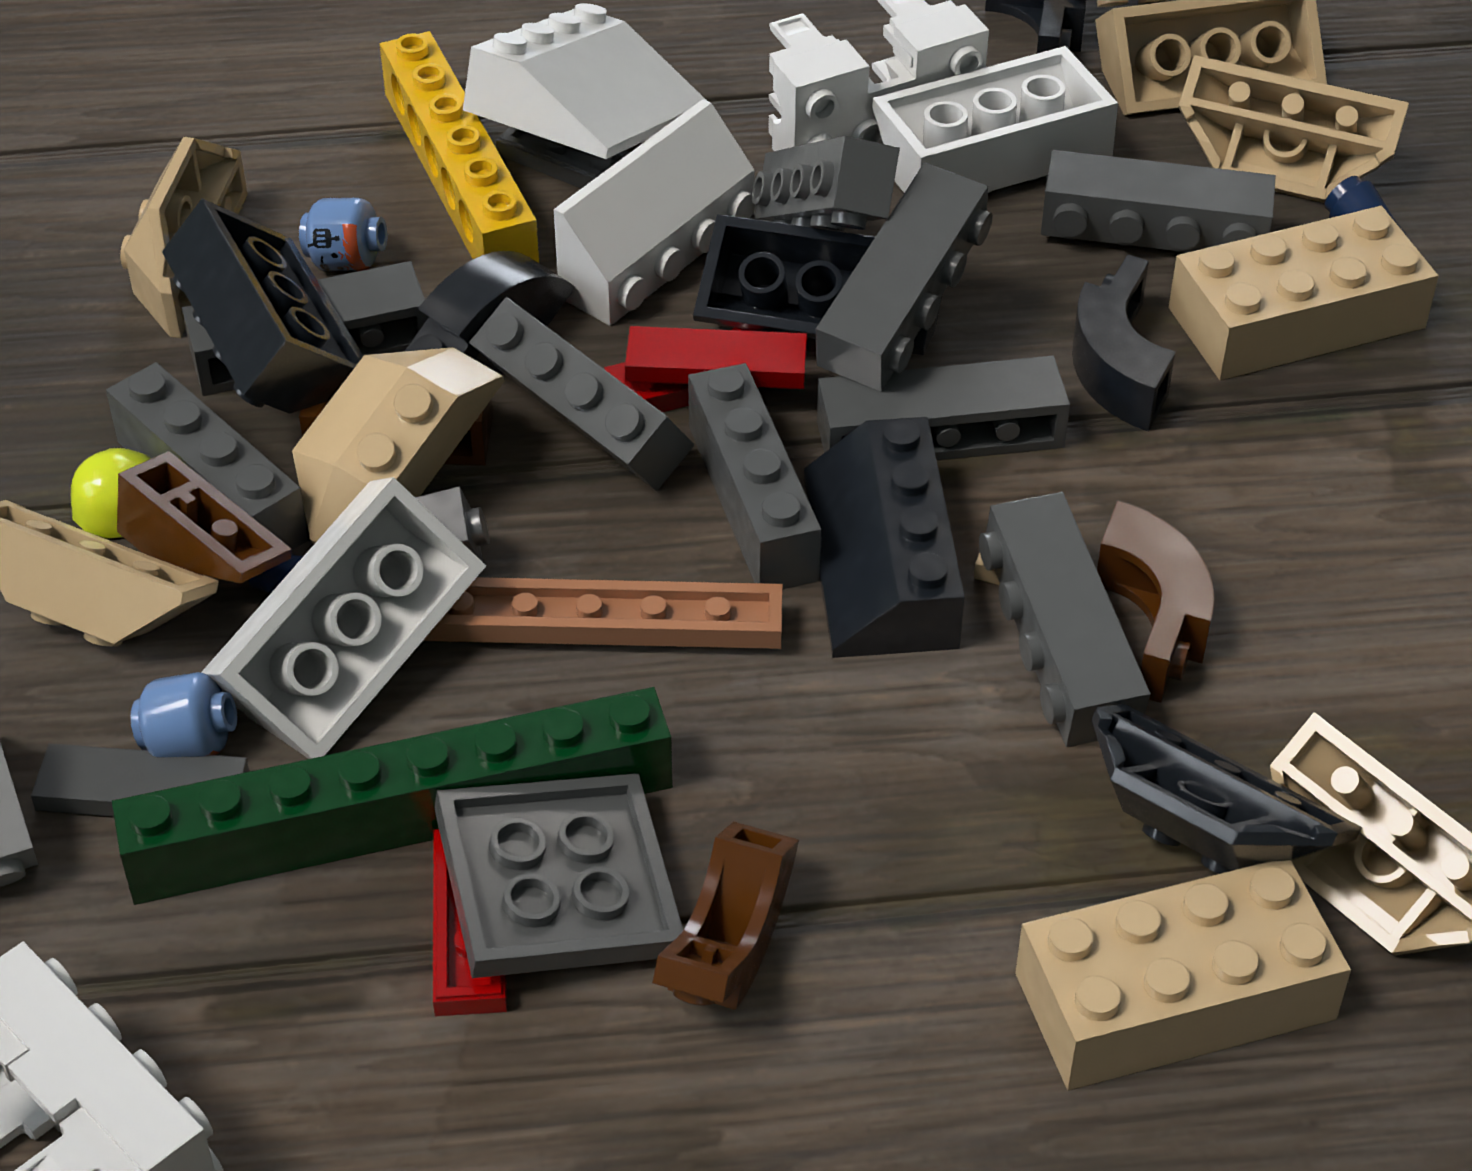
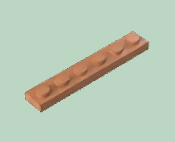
(615, 613)

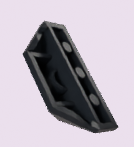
(1208, 799)

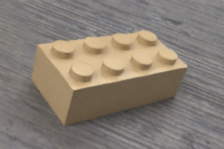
(1301, 292)
(1180, 972)

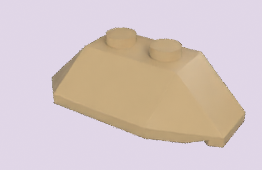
(1288, 126)
(193, 173)
(389, 420)
(89, 580)
(1411, 862)

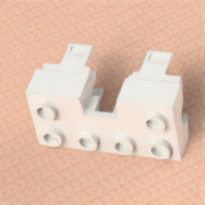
(826, 84)
(74, 1074)

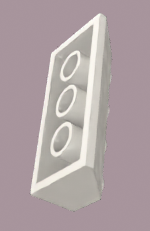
(999, 120)
(651, 213)
(345, 618)

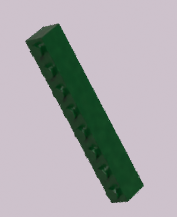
(373, 794)

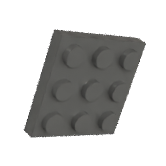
(556, 874)

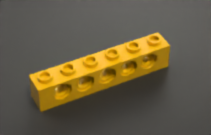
(456, 149)

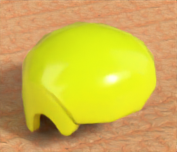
(96, 490)

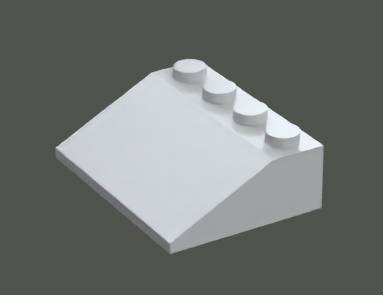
(577, 82)

